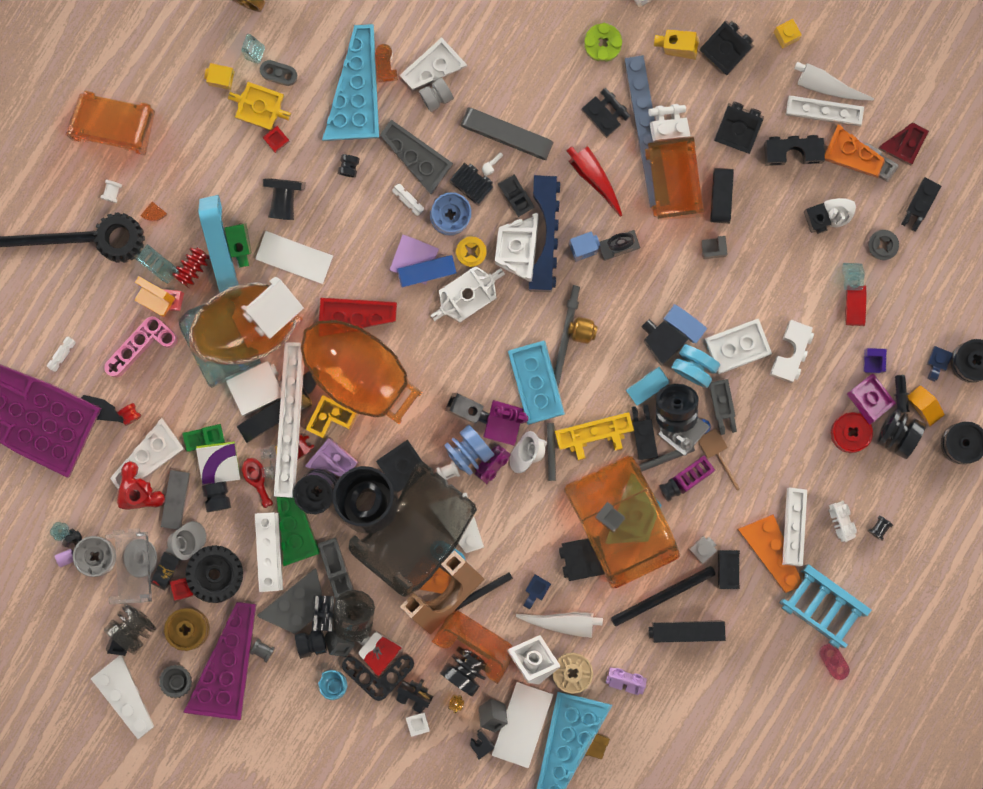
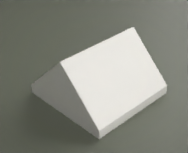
(534, 660)

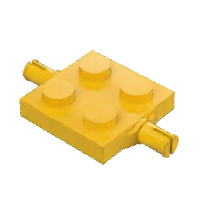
(259, 106)

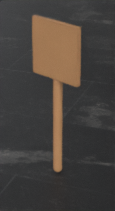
(713, 444)

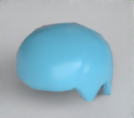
(333, 685)

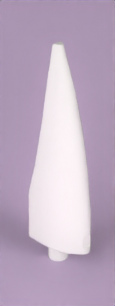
(822, 82)
(570, 623)

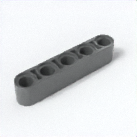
(506, 133)

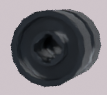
(216, 496)
(310, 644)

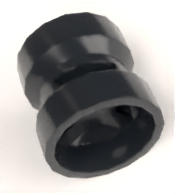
(348, 165)

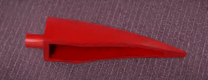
(591, 171)

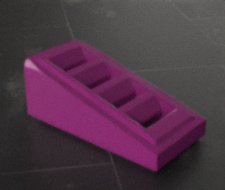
(680, 483)

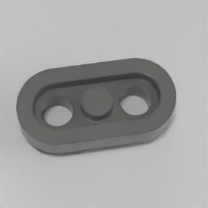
(279, 72)

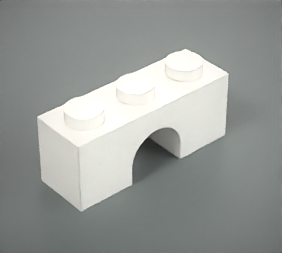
(788, 368)

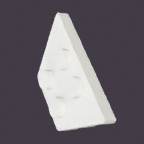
(517, 247)

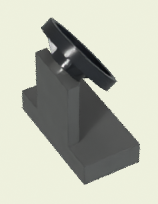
(619, 245)

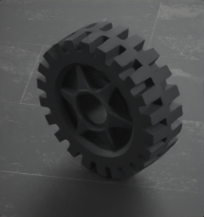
(214, 558)

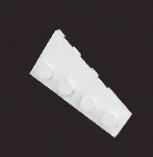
(153, 452)
(120, 691)

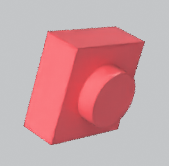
(176, 305)

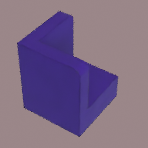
(875, 360)

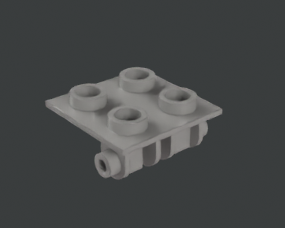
(685, 440)

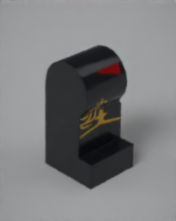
(165, 570)

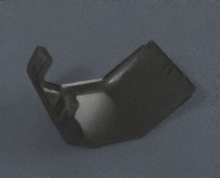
(422, 534)

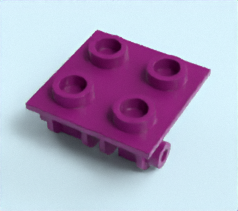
(504, 422)

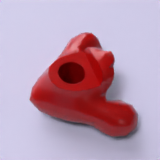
(136, 492)

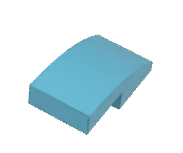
(648, 386)

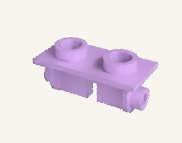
(635, 682)

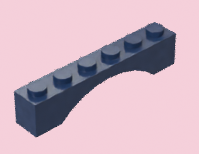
(545, 195)

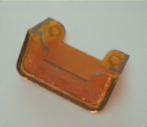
(111, 122)
(675, 179)
(478, 638)

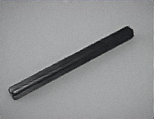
(47, 239)
(663, 596)

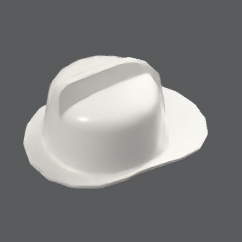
(527, 451)

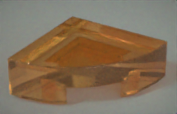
(153, 213)

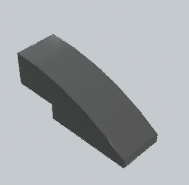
(335, 567)

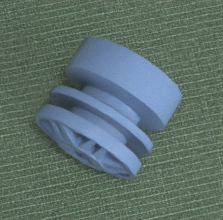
(457, 205)
(469, 450)

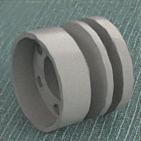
(83, 556)

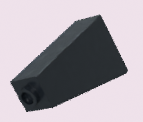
(688, 631)

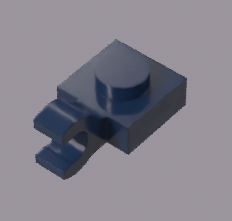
(939, 361)
(537, 589)

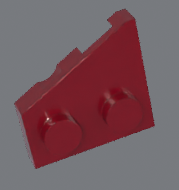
(906, 143)

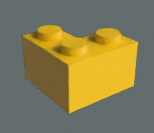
(327, 413)

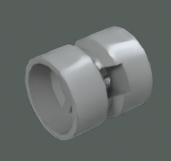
(436, 94)

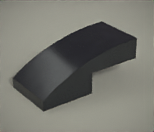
(516, 195)

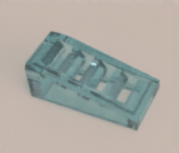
(252, 49)
(166, 270)

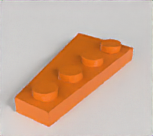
(768, 543)

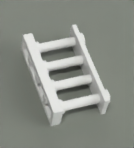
(268, 552)

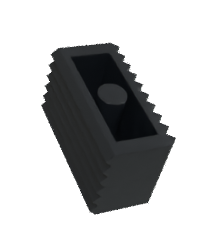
(472, 184)

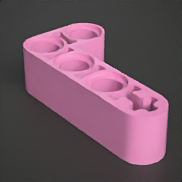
(136, 349)

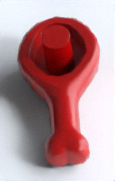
(253, 475)

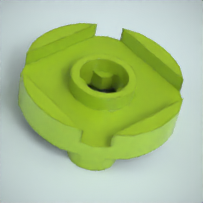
(592, 42)

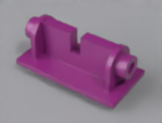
(488, 471)

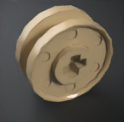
(584, 673)

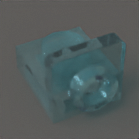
(853, 276)

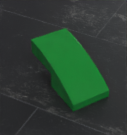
(203, 436)

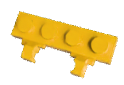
(578, 436)

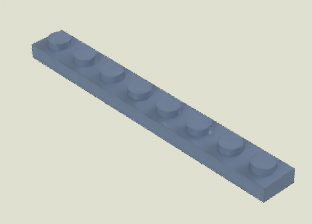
(641, 104)

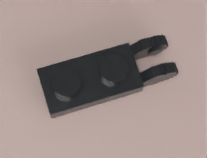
(921, 202)
(644, 435)

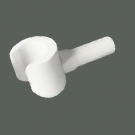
(487, 168)

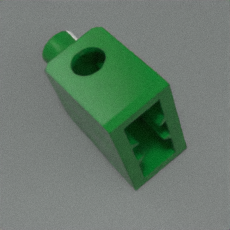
(235, 235)

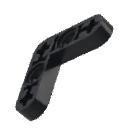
(382, 682)

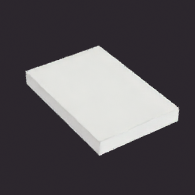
(738, 346)

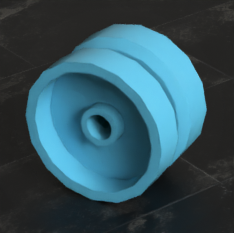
(696, 366)

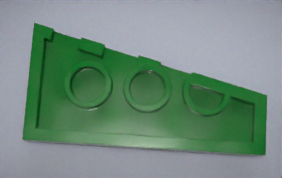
(296, 532)

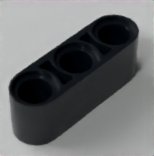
(722, 195)

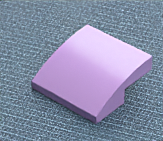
(412, 252)

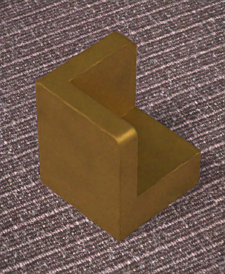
(598, 746)

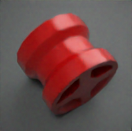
(129, 414)

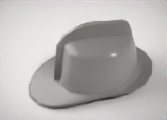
(186, 540)

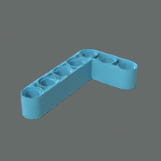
(211, 221)

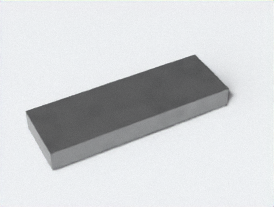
(175, 499)

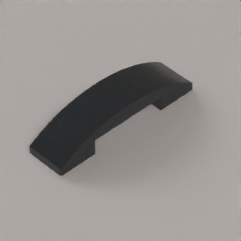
(266, 419)

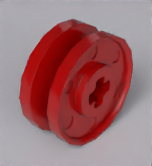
(840, 432)

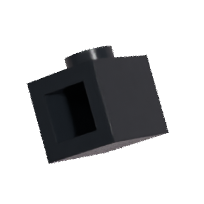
(817, 218)

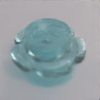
(56, 527)

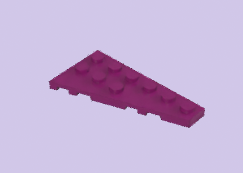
(224, 678)

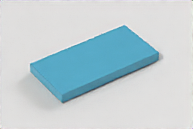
(536, 382)

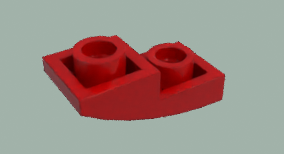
(856, 307)

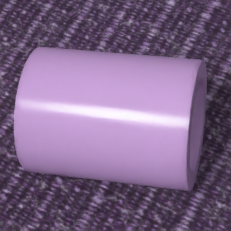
(64, 558)

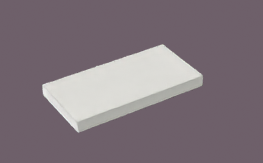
(525, 720)

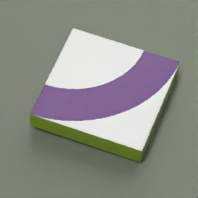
(218, 462)

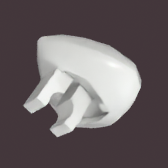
(840, 211)

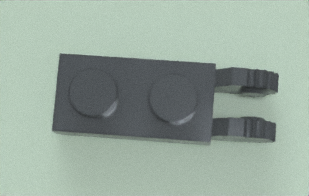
(723, 404)

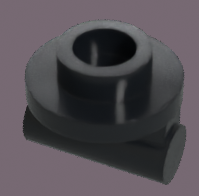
(74, 537)

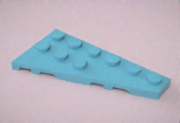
(355, 100)
(569, 737)

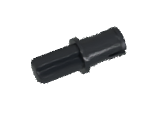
(901, 393)

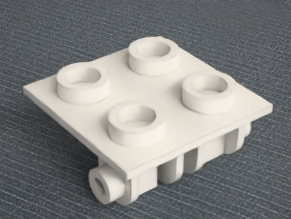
(847, 528)

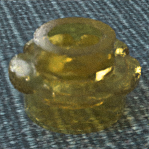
(456, 703)

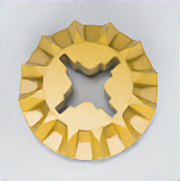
(471, 242)

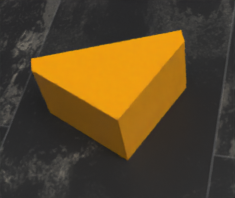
(926, 405)

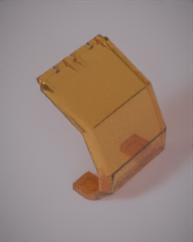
(641, 540)

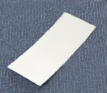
(294, 257)

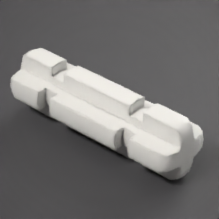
(408, 199)
(61, 354)

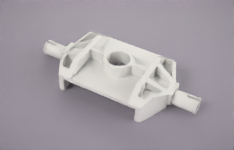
(460, 308)

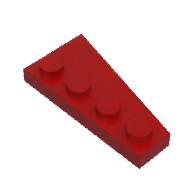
(358, 312)

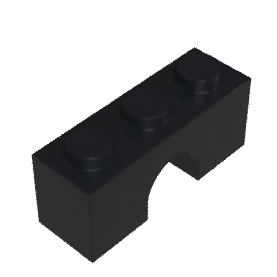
(811, 149)

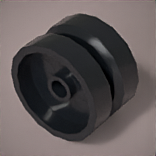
(962, 361)
(677, 408)
(953, 447)

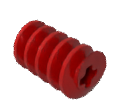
(191, 266)

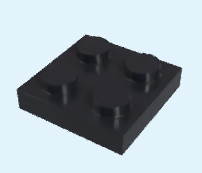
(399, 464)

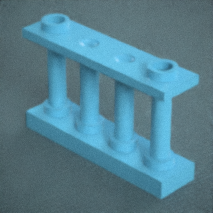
(826, 587)

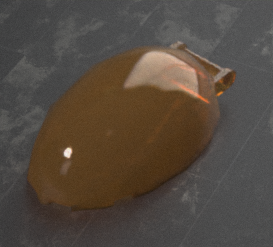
(225, 336)
(356, 369)

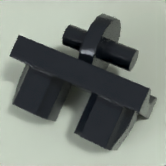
(322, 613)
(415, 692)

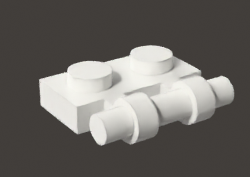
(669, 129)

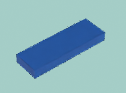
(426, 271)

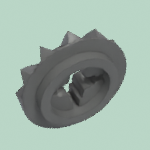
(885, 236)

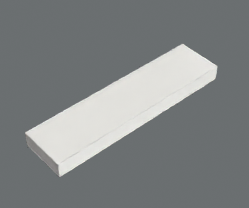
(824, 111)
(794, 527)

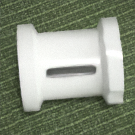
(111, 191)
(448, 471)

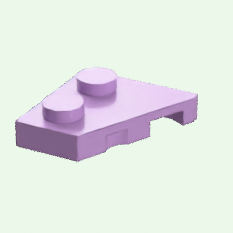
(332, 458)

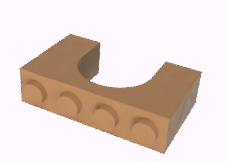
(434, 612)

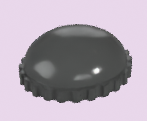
(175, 681)

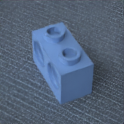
(584, 246)

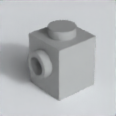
(703, 549)

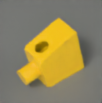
(685, 46)

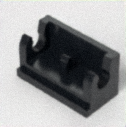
(728, 569)
(483, 747)

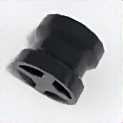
(669, 490)

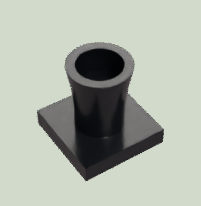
(283, 197)

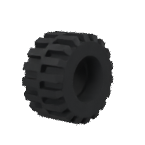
(111, 223)

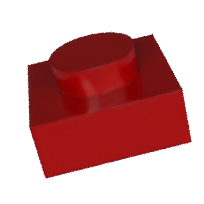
(276, 139)
(180, 589)

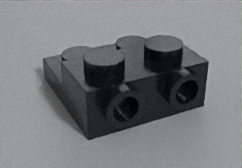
(727, 46)
(739, 127)
(580, 560)

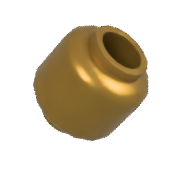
(582, 330)

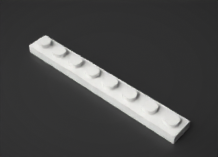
(289, 421)

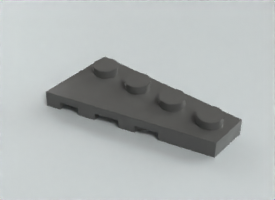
(419, 158)

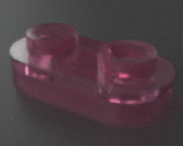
(834, 662)

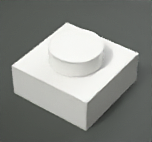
(417, 724)

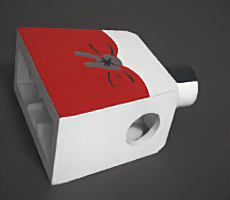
(378, 651)

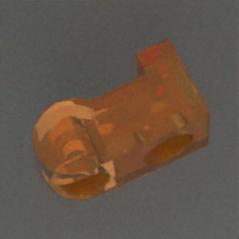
(383, 58)

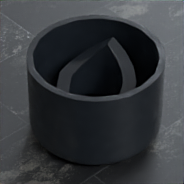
(355, 483)

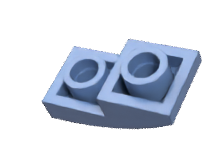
(685, 323)

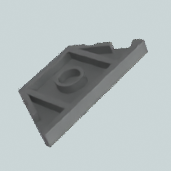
(295, 607)

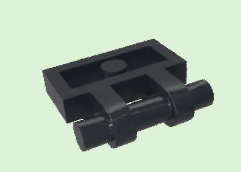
(601, 116)

